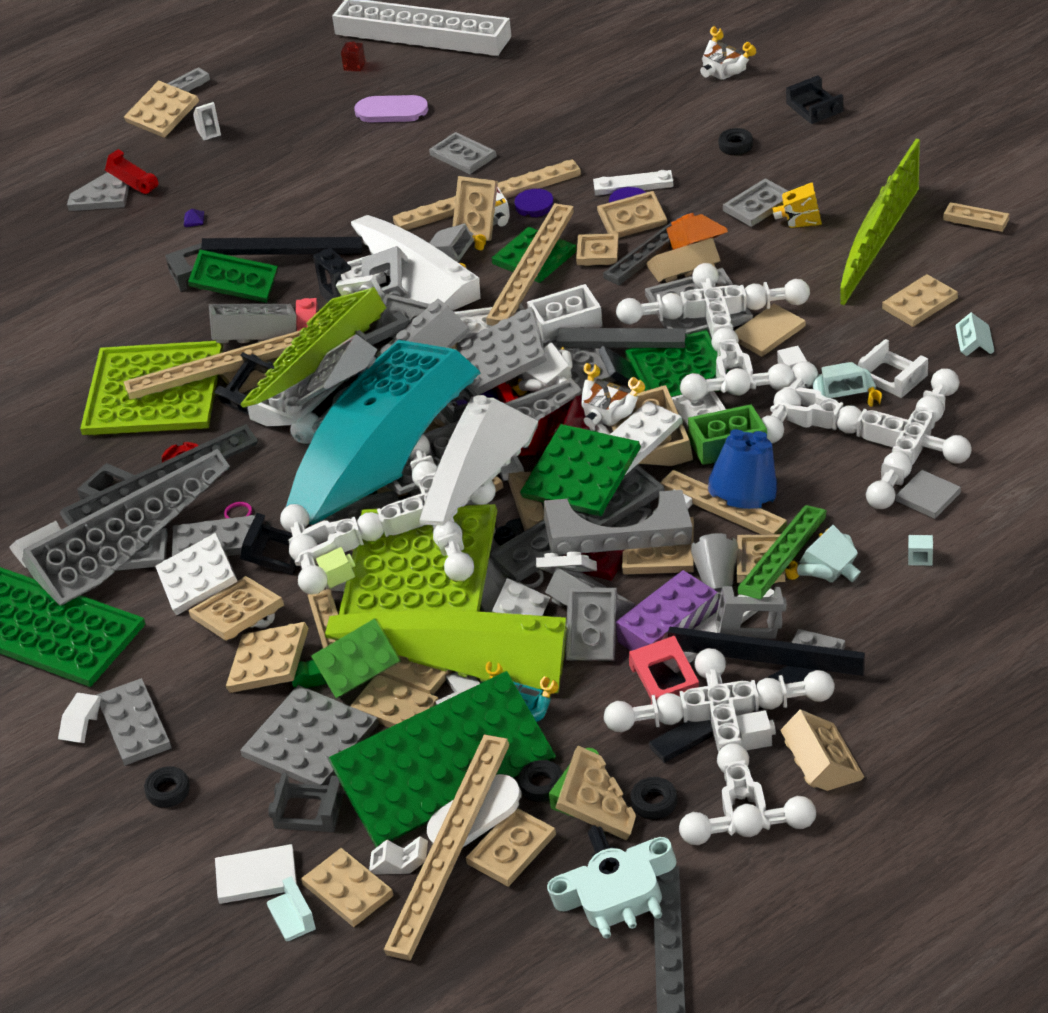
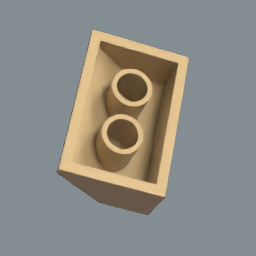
(683, 260)
(820, 752)

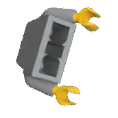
(456, 241)

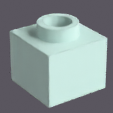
(920, 550)

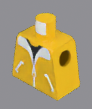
(799, 207)

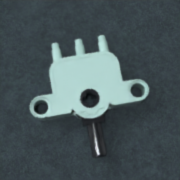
(615, 882)

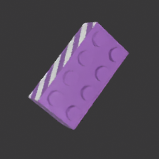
(678, 603)

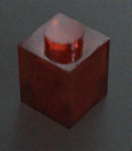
(353, 56)

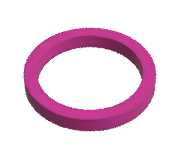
(235, 505)

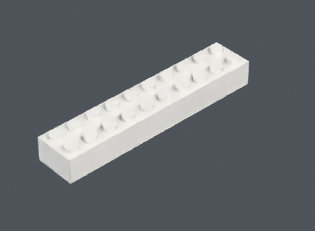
(422, 26)

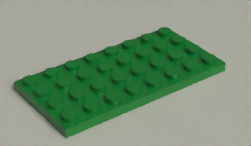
(67, 639)
(420, 763)

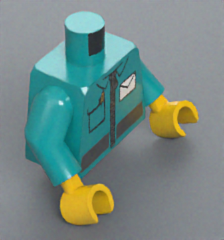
(535, 699)

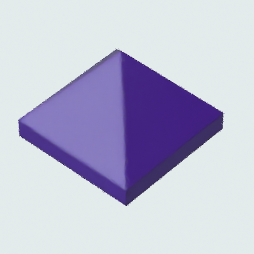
(194, 218)

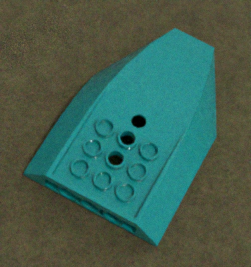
(368, 445)

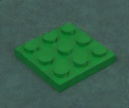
(512, 253)

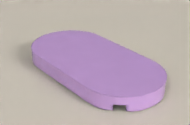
(391, 108)

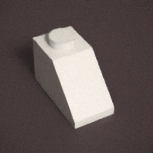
(207, 121)

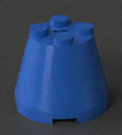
(744, 471)

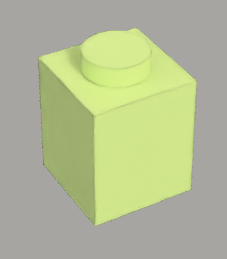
(337, 566)

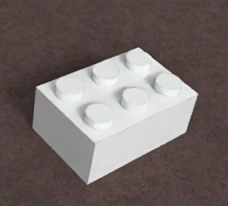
(566, 309)

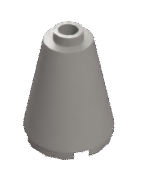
(715, 560)

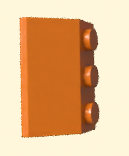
(693, 229)

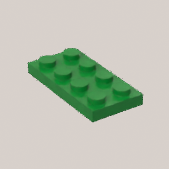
(233, 276)

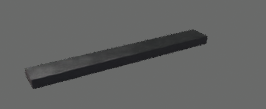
(282, 245)
(771, 651)
(693, 733)

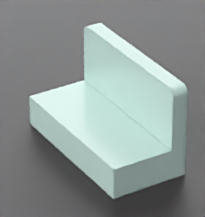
(974, 333)
(291, 911)

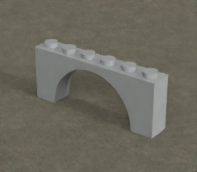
(665, 527)

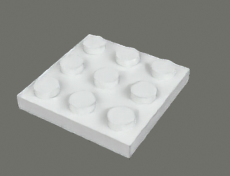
(196, 574)

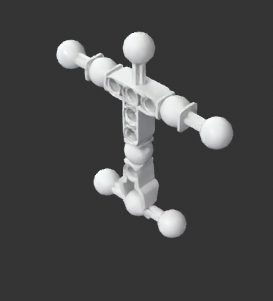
(716, 306)
(903, 435)
(391, 519)
(721, 705)

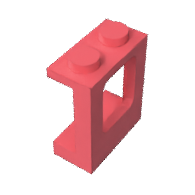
(656, 653)

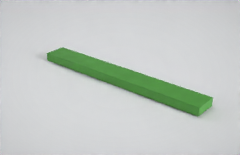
(782, 552)

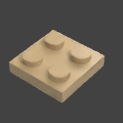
(597, 249)

